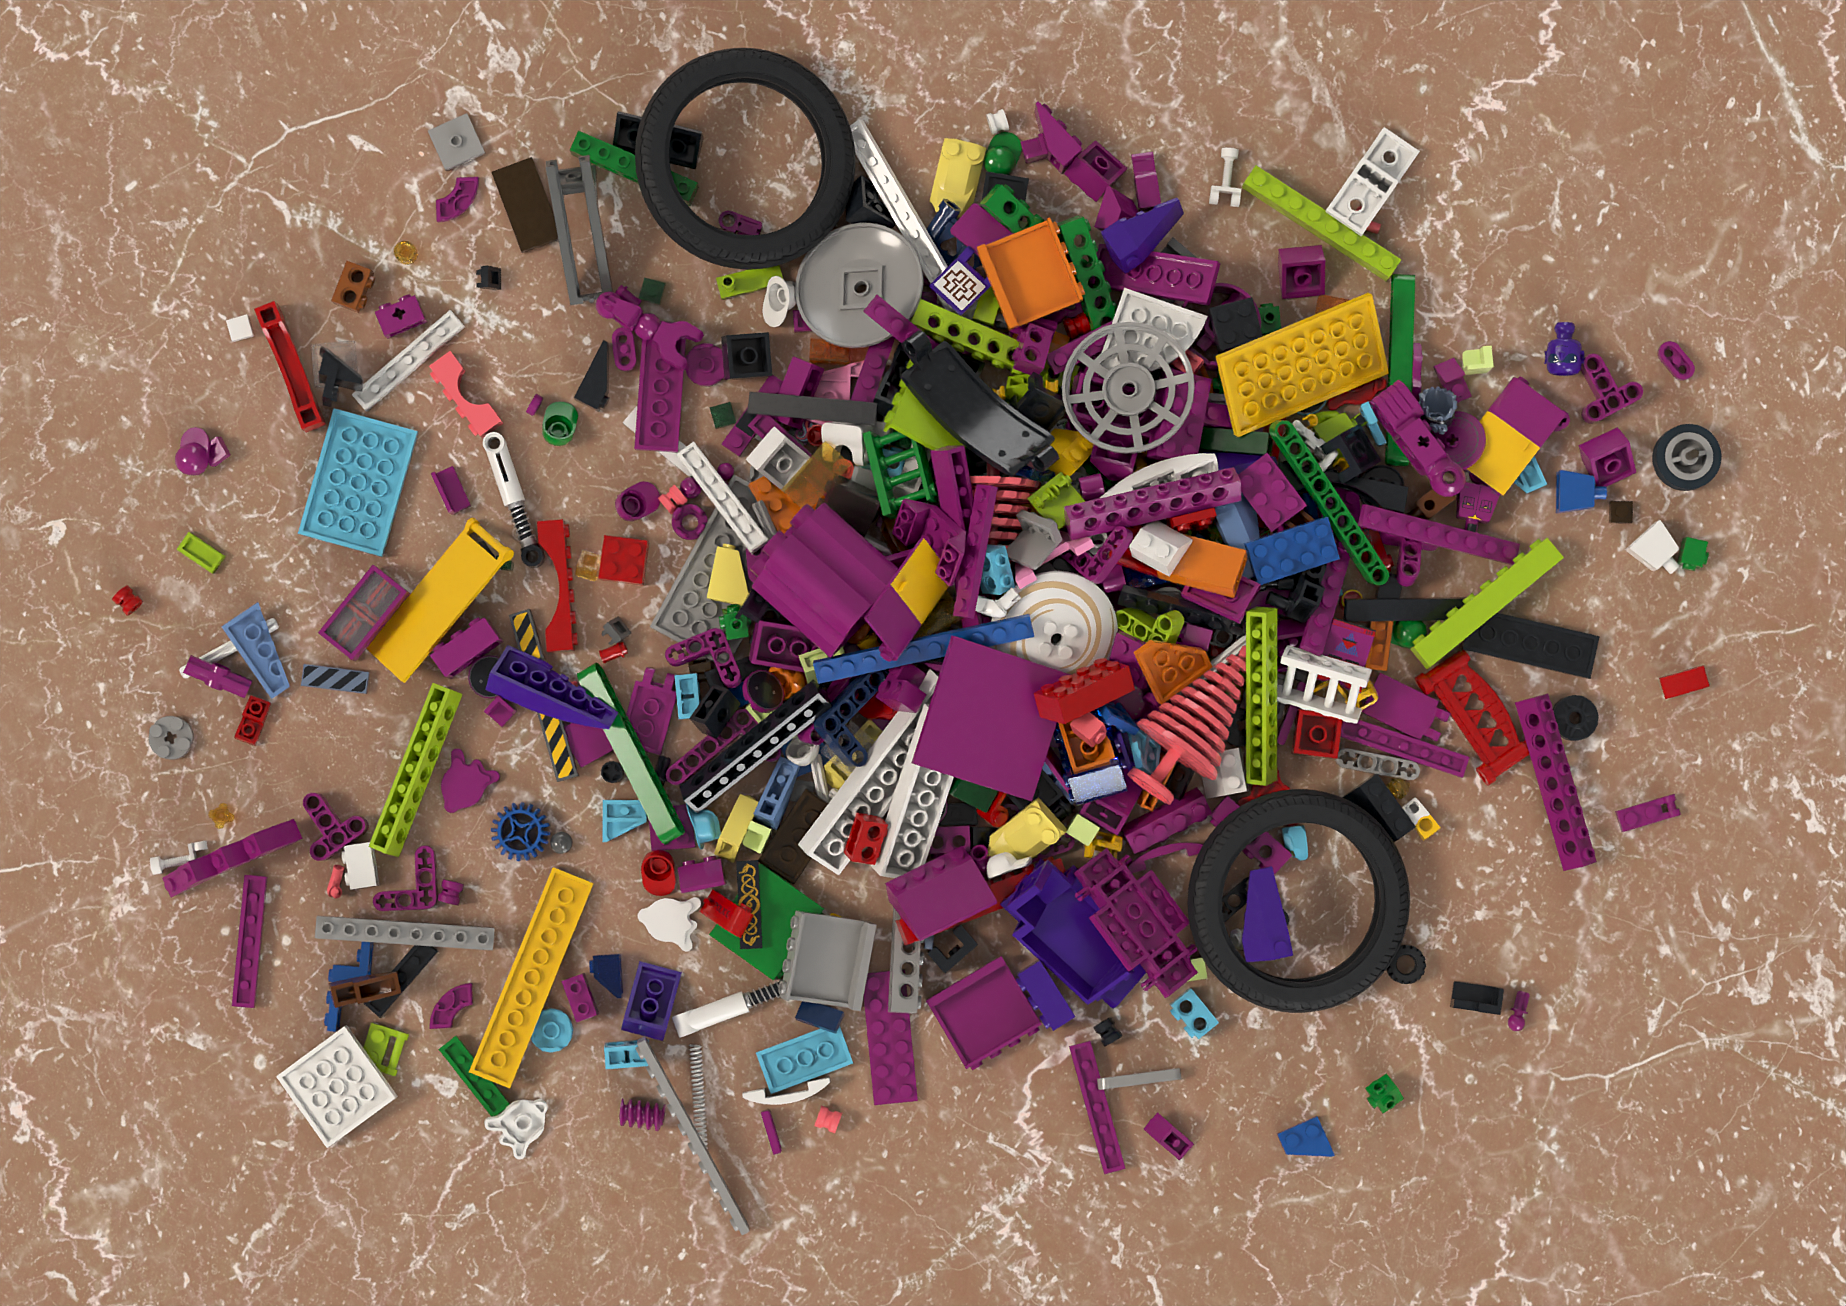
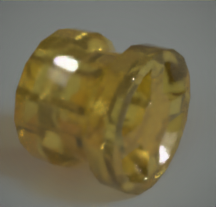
(407, 257)

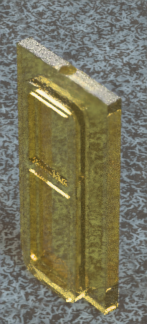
(811, 478)

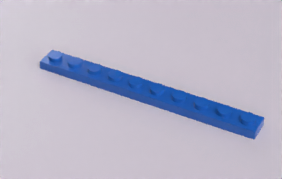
(923, 648)

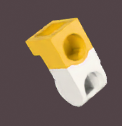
(1424, 822)

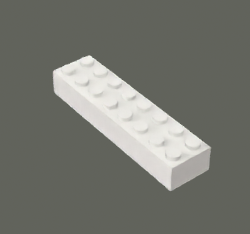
(912, 814)

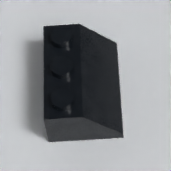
(1381, 804)

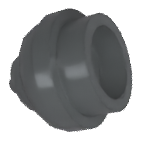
(561, 842)

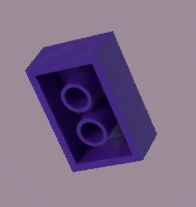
(1044, 995)

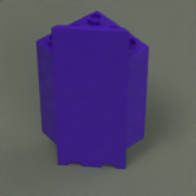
(1063, 936)

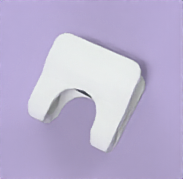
(850, 435)

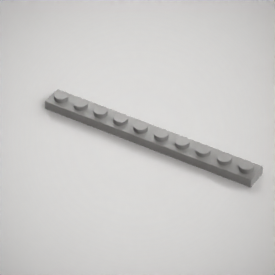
(687, 1128)

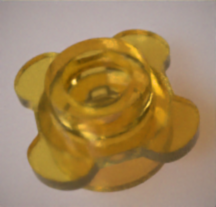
(215, 815)

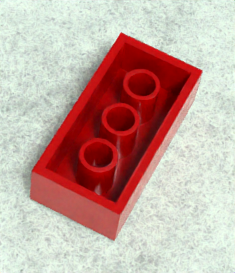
(1084, 691)

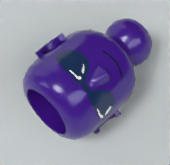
(1564, 353)

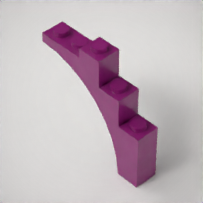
(231, 856)

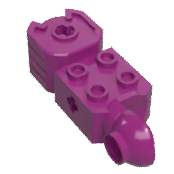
(1400, 416)

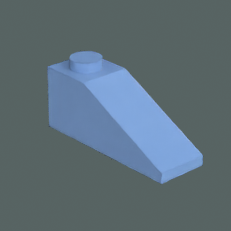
(777, 794)

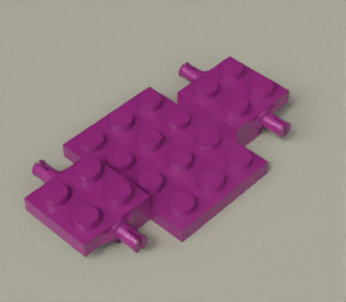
(1138, 921)

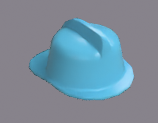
(705, 826)

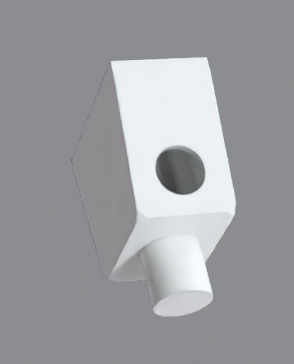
(1655, 548)

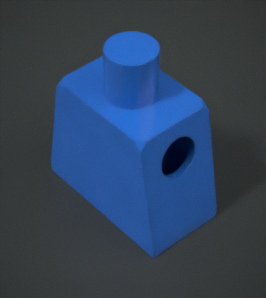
(1576, 491)

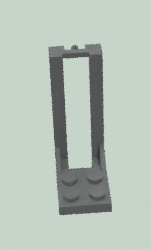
(574, 181)

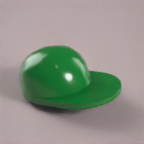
(1003, 153)
(559, 423)
(1406, 632)

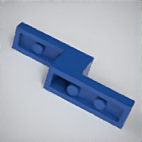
(342, 972)

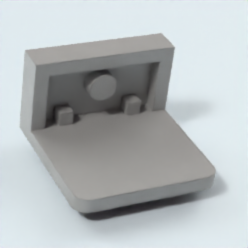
(1035, 541)

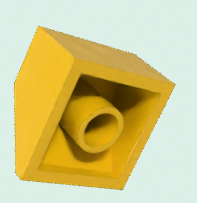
(1072, 450)

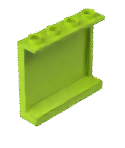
(915, 422)

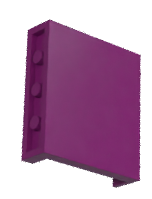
(984, 1013)

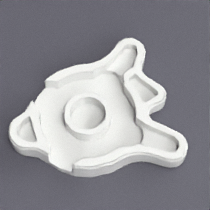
(670, 920)
(520, 1124)

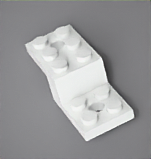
(1372, 181)

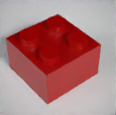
(623, 560)
(1316, 735)

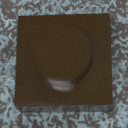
(1621, 512)

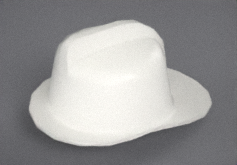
(778, 300)

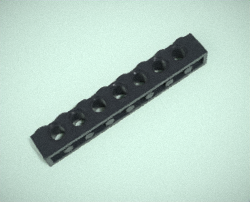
(755, 746)

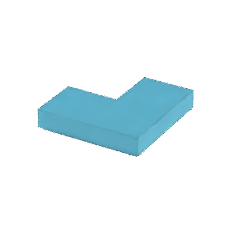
(1371, 420)

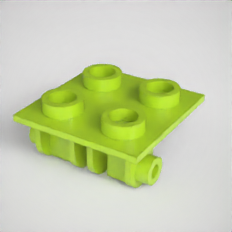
(1053, 498)

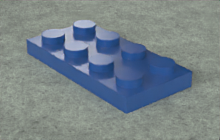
(1292, 551)

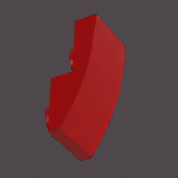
(1684, 682)
(252, 720)

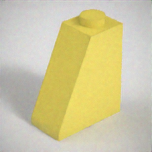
(728, 577)
(736, 828)

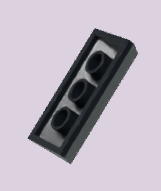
(683, 147)

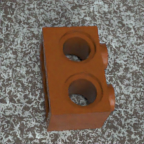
(347, 285)

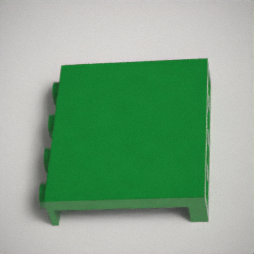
(778, 906)

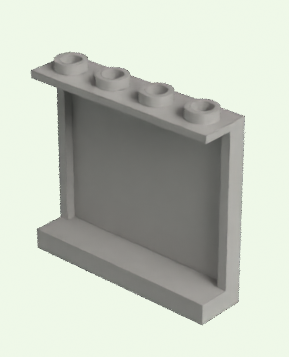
(827, 960)

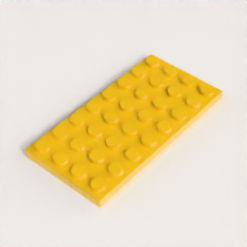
(1302, 364)

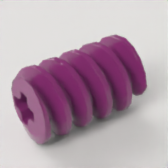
(641, 1115)

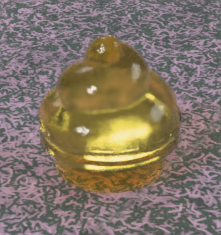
(1399, 787)

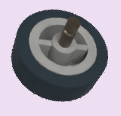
(1686, 457)

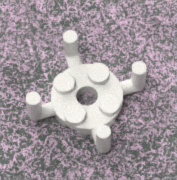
(1314, 445)

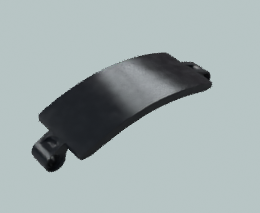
(973, 410)

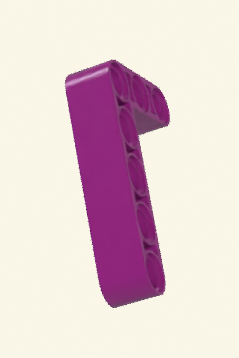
(1092, 488)
(720, 743)

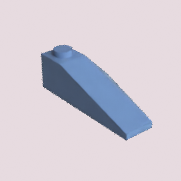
(1238, 525)

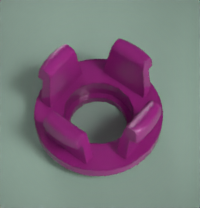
(680, 513)

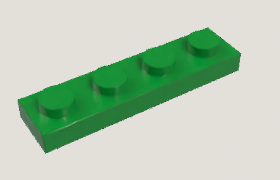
(483, 1089)

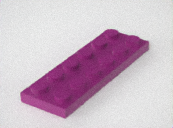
(1164, 276)
(659, 400)
(888, 1044)

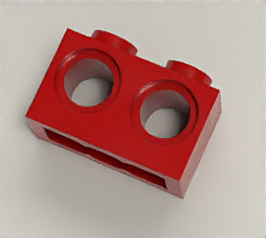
(861, 838)

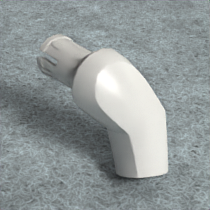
(998, 607)

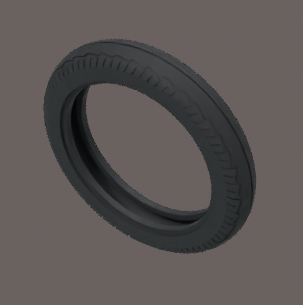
(796, 84)
(1380, 941)

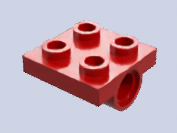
(1198, 520)

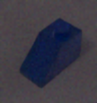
(608, 972)

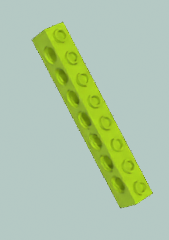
(983, 334)
(1261, 695)
(415, 770)

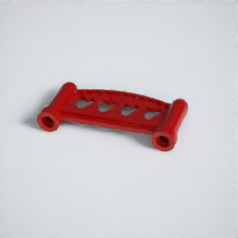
(1442, 681)

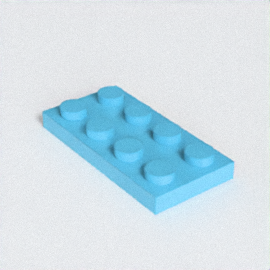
(803, 1058)

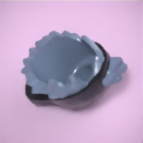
(1438, 408)

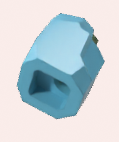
(1296, 841)

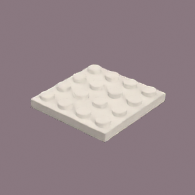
(336, 1086)

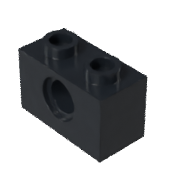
(715, 711)

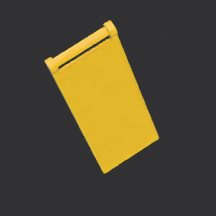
(438, 601)

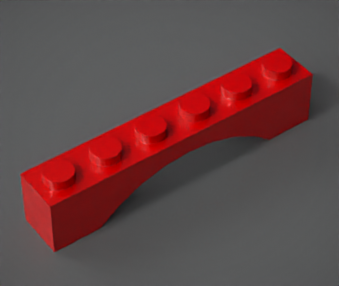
(290, 365)
(560, 632)

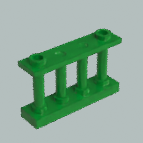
(885, 484)

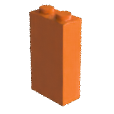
(1210, 567)

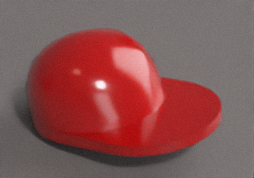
(658, 872)

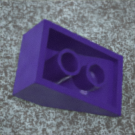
(651, 1001)

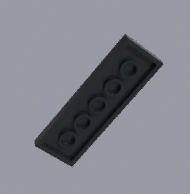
(1535, 645)

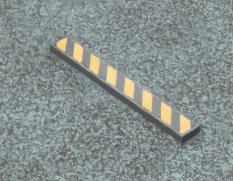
(552, 728)

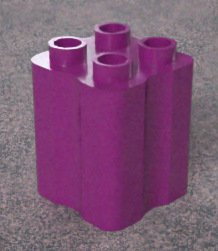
(822, 576)

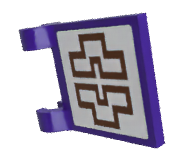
(960, 283)

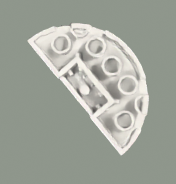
(1165, 472)

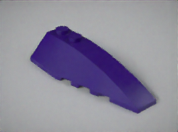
(542, 690)

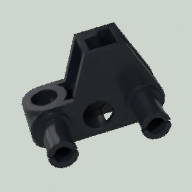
(1296, 605)

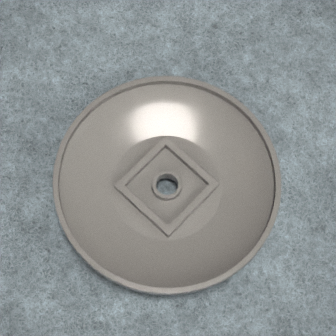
(841, 263)

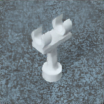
(1229, 155)
(157, 864)

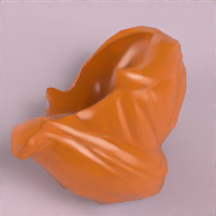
(791, 680)

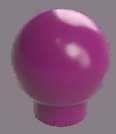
(981, 857)

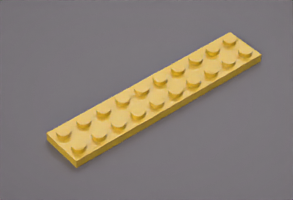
(531, 977)

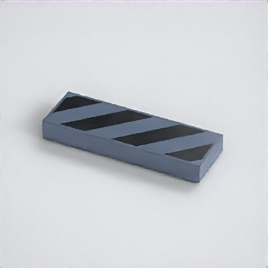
(335, 679)

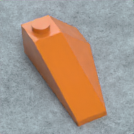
(1081, 754)

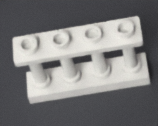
(1325, 666)

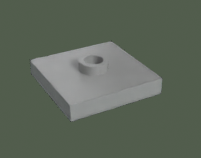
(456, 142)

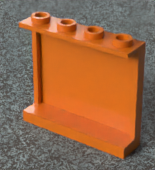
(1030, 274)

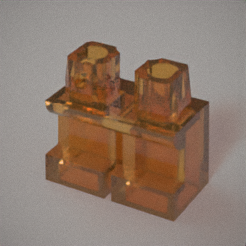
(823, 351)

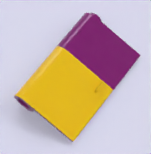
(1514, 433)
(906, 601)

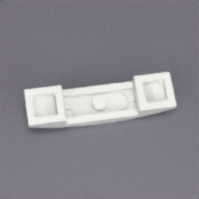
(759, 1095)

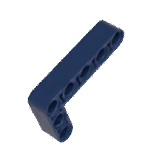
(851, 707)

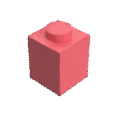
(1089, 729)

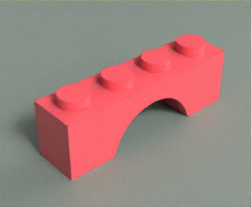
(449, 373)

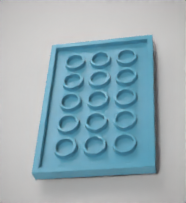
(358, 482)

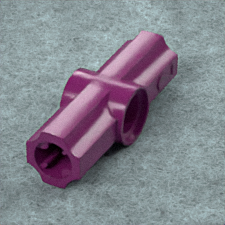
(217, 676)

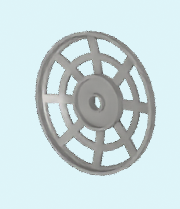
(1125, 374)

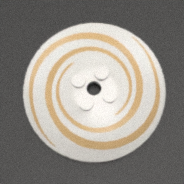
(1066, 606)

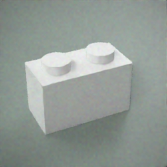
(360, 866)

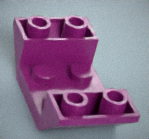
(943, 535)

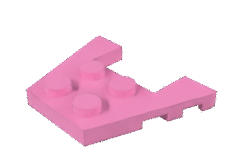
(837, 383)
(1025, 575)

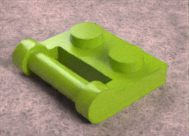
(377, 1044)

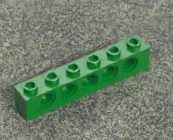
(623, 163)
(994, 203)
(1068, 231)

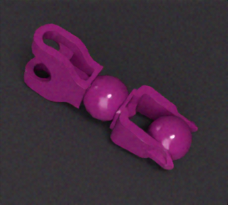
(649, 327)

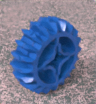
(536, 822)

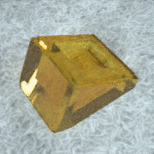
(588, 565)

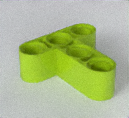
(1156, 629)

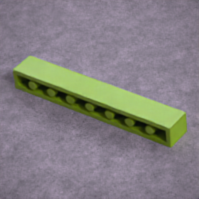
(1320, 223)
(1486, 603)

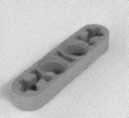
(1376, 767)
(1139, 1078)

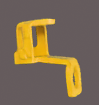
(1366, 692)
(1109, 841)

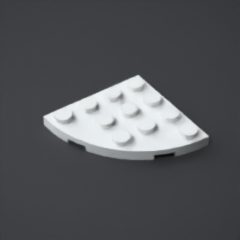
(1176, 321)

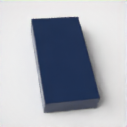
(820, 1016)

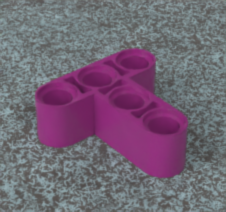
(1611, 390)
(1404, 561)
(331, 830)

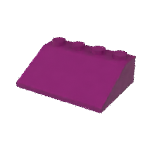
(940, 893)

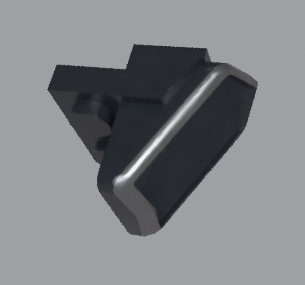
(336, 374)

